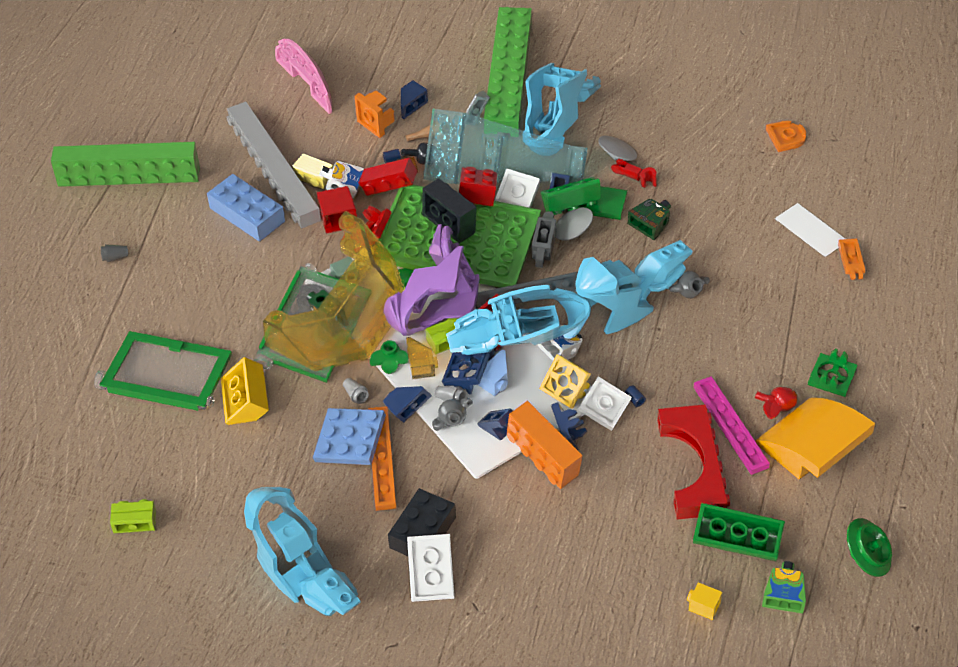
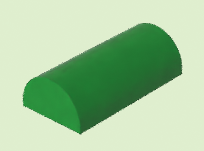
(738, 532)

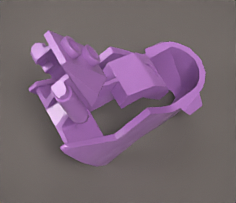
(449, 274)

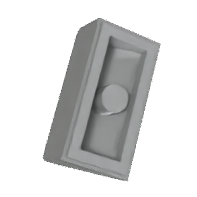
(478, 104)

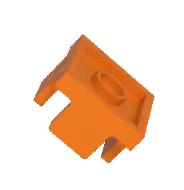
(371, 115)

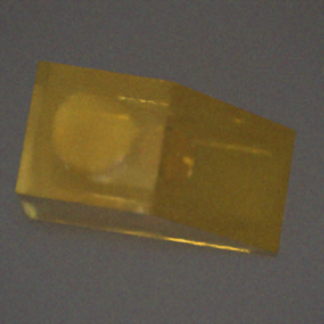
(420, 359)

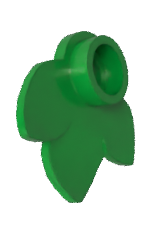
(389, 359)

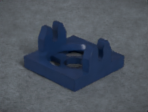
(474, 362)
(566, 426)

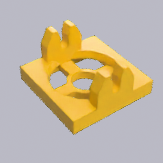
(552, 375)

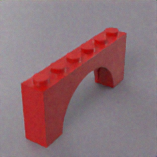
(693, 427)

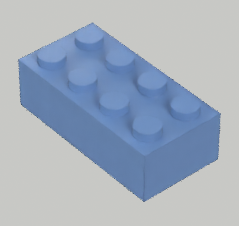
(246, 207)

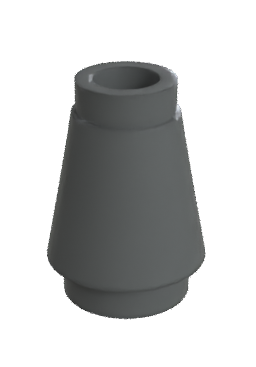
(113, 252)

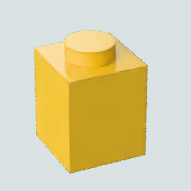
(704, 600)

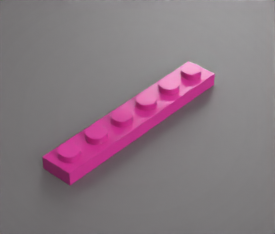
(731, 425)

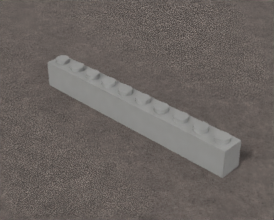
(273, 165)

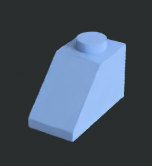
(495, 374)

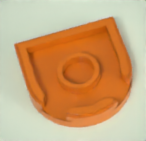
(786, 135)

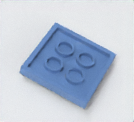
(349, 436)

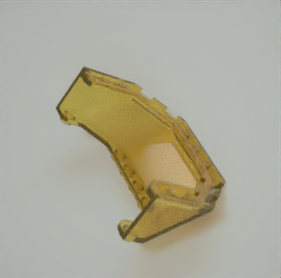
(351, 316)

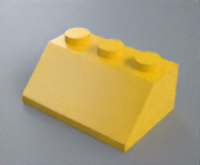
(244, 392)

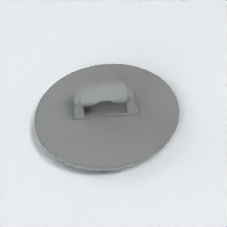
(617, 148)
(573, 223)

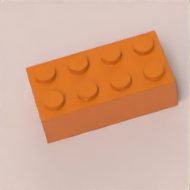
(544, 444)

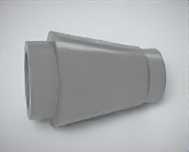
(356, 391)
(450, 392)

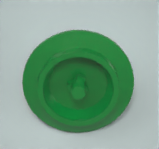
(869, 547)

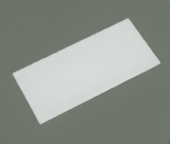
(810, 229)

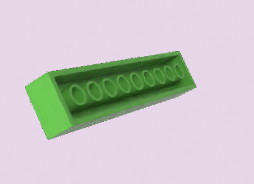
(509, 66)

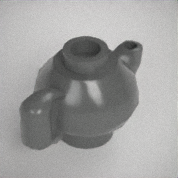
(689, 284)
(451, 413)

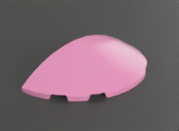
(299, 62)

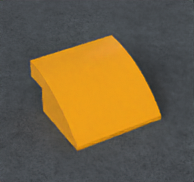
(815, 436)

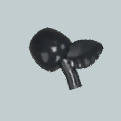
(419, 153)

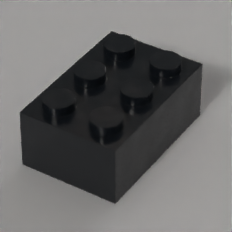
(449, 208)
(423, 516)

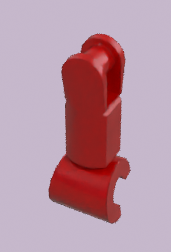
(636, 173)

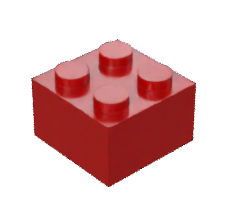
(478, 185)

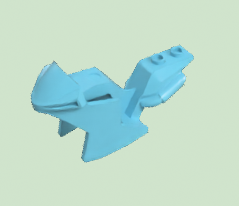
(563, 111)
(627, 291)
(483, 329)
(313, 576)

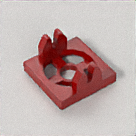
(377, 219)

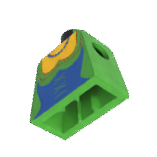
(785, 589)

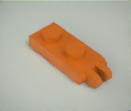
(851, 258)

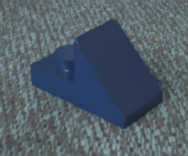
(496, 423)

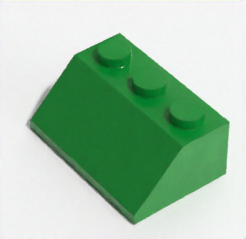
(572, 195)

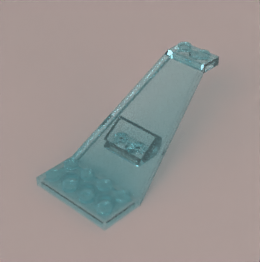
(467, 140)

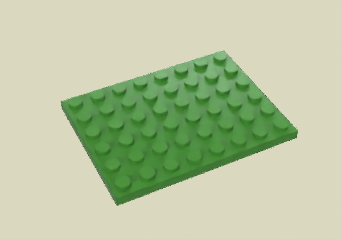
(493, 252)

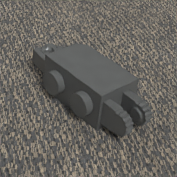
(544, 239)

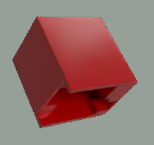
(332, 205)

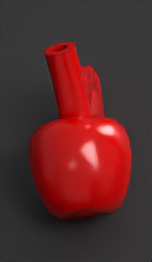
(779, 400)

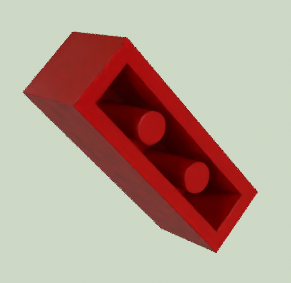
(388, 176)

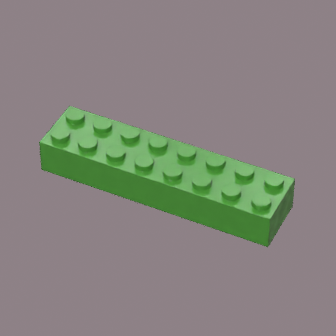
(125, 164)

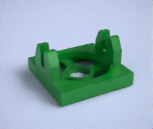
(831, 385)

